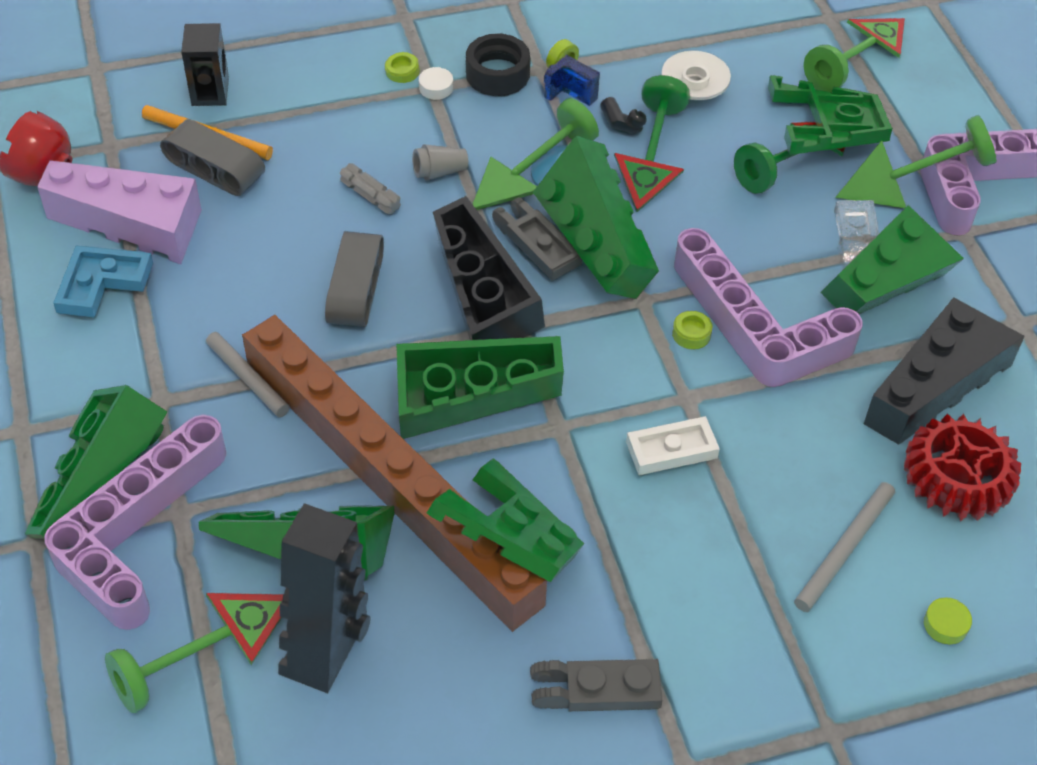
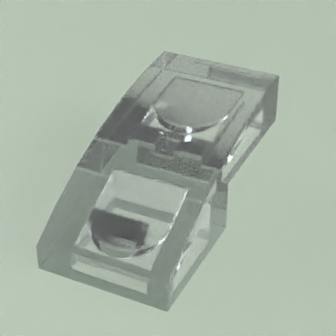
(856, 227)

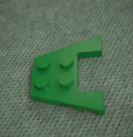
(840, 116)
(521, 525)

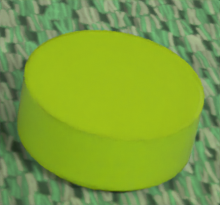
(560, 50)
(402, 67)
(692, 330)
(947, 620)

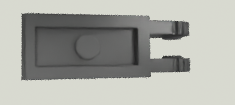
(537, 238)
(598, 685)

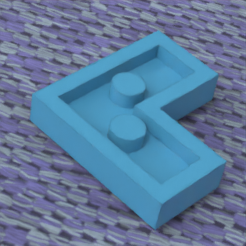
(93, 271)

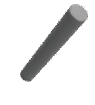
(247, 374)

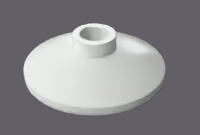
(700, 71)

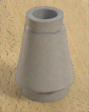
(438, 161)

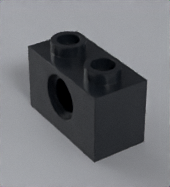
(205, 64)

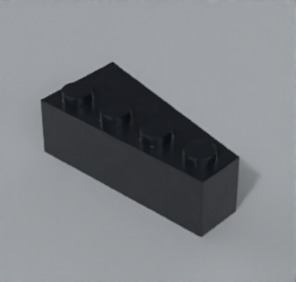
(945, 364)
(321, 597)

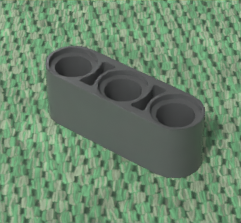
(212, 157)
(354, 279)

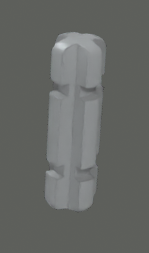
(370, 188)

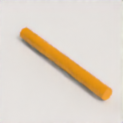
(173, 121)

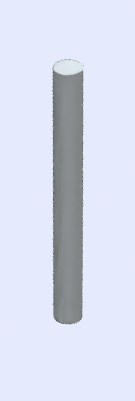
(844, 547)

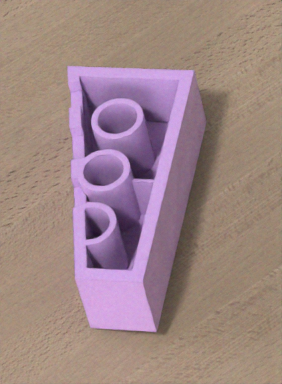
(124, 205)

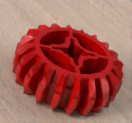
(956, 475)

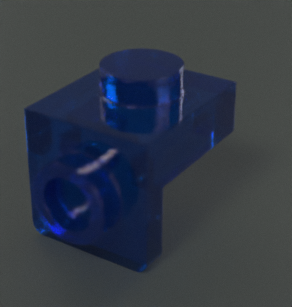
(572, 78)

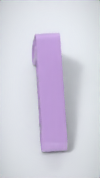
(952, 182)
(764, 346)
(194, 453)

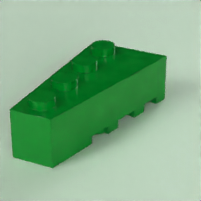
(596, 220)
(473, 379)

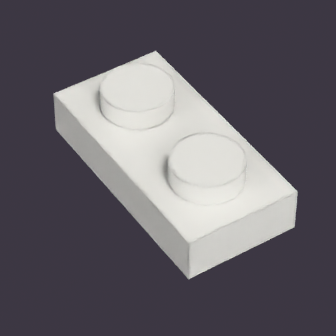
(672, 445)

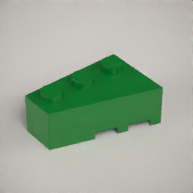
(893, 263)

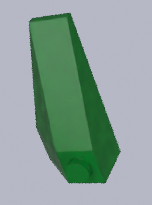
(107, 437)
(265, 533)

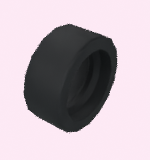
(497, 81)

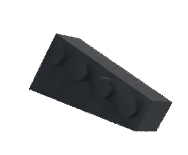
(486, 281)

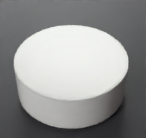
(436, 83)

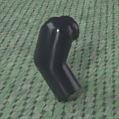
(617, 120)

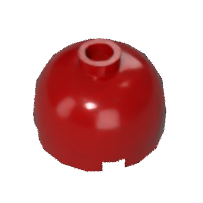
(34, 143)

